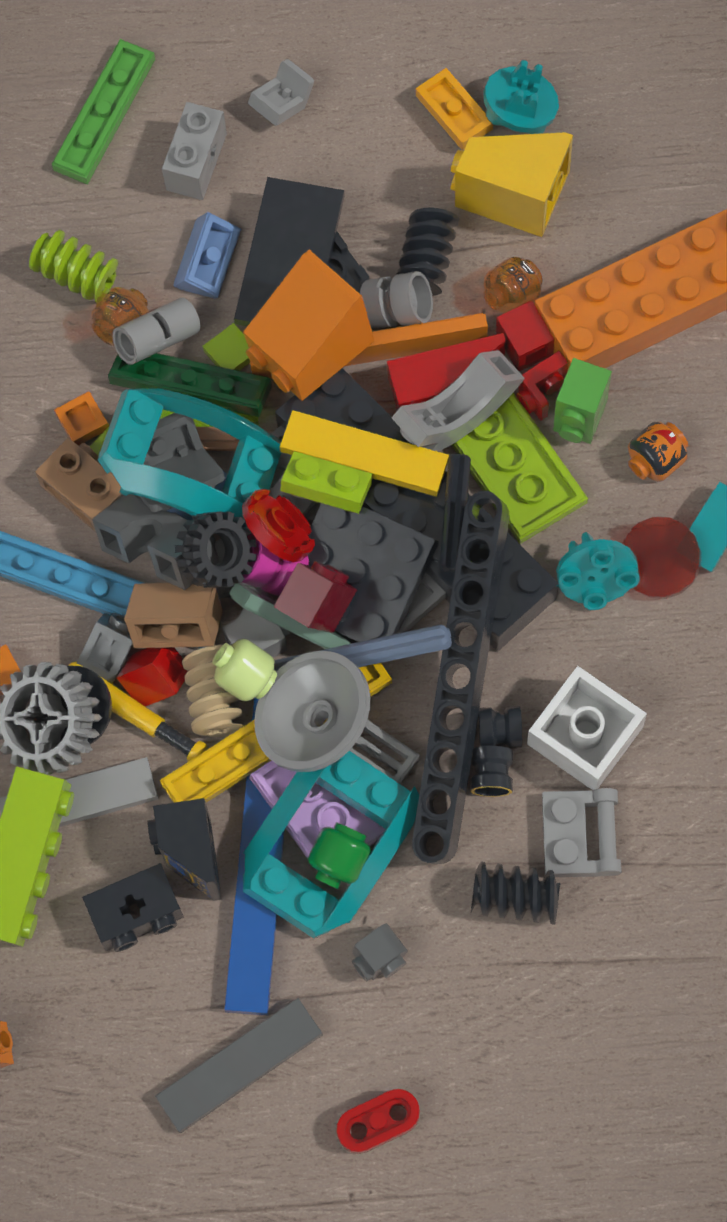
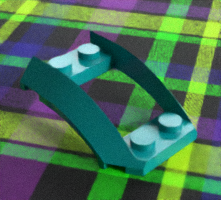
(132, 434)
(294, 895)

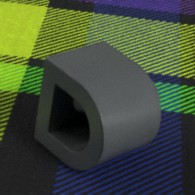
(379, 954)

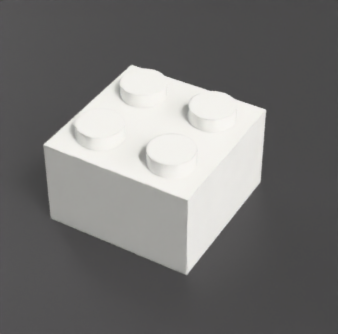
(586, 728)

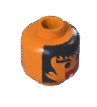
(657, 451)

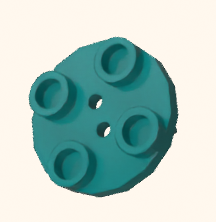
(520, 99)
(597, 571)

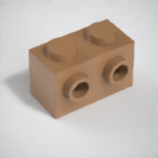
(78, 481)
(173, 617)

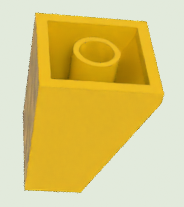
(512, 177)

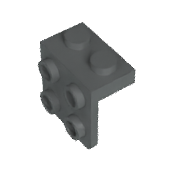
(180, 451)

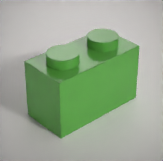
(581, 401)

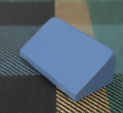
(207, 256)

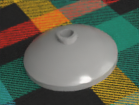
(298, 703)

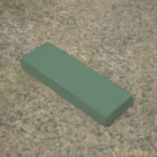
(264, 607)

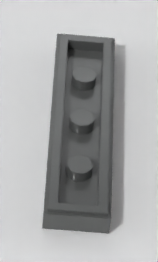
(239, 1065)

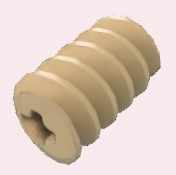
(209, 701)

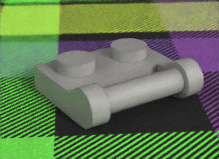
(566, 833)

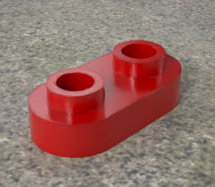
(377, 1120)

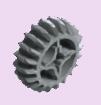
(42, 685)

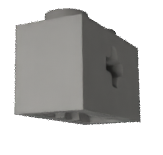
(194, 150)

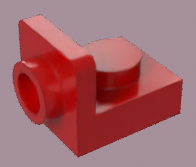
(542, 378)

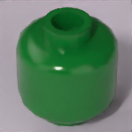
(339, 855)

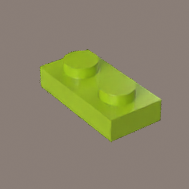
(326, 482)

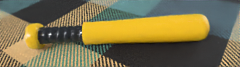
(150, 722)

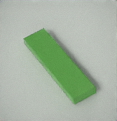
(103, 111)

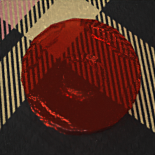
(665, 556)

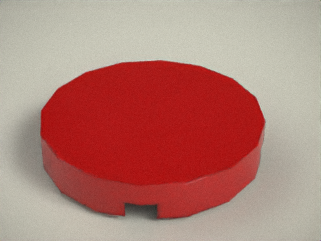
(278, 525)

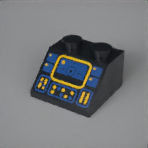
(186, 842)

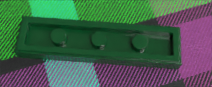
(218, 385)

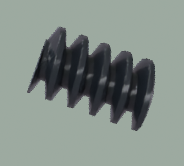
(428, 245)
(516, 892)

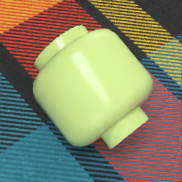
(244, 670)

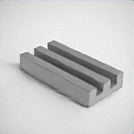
(402, 770)

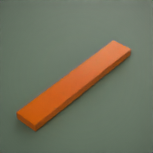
(415, 339)

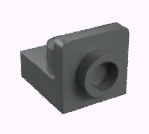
(107, 646)

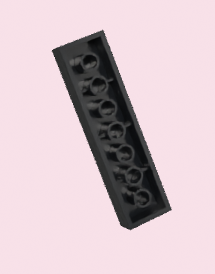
(523, 585)

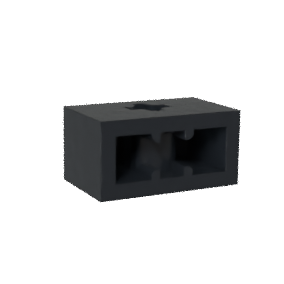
(111, 909)

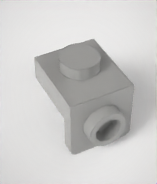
(284, 94)

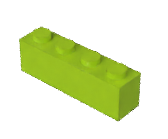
(26, 843)

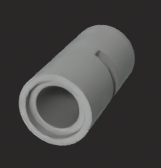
(156, 330)

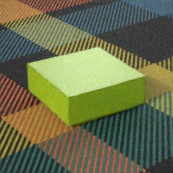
(228, 349)

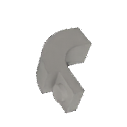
(462, 405)

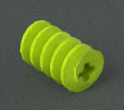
(73, 266)

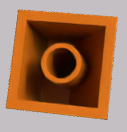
(308, 328)

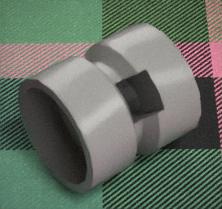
(395, 300)

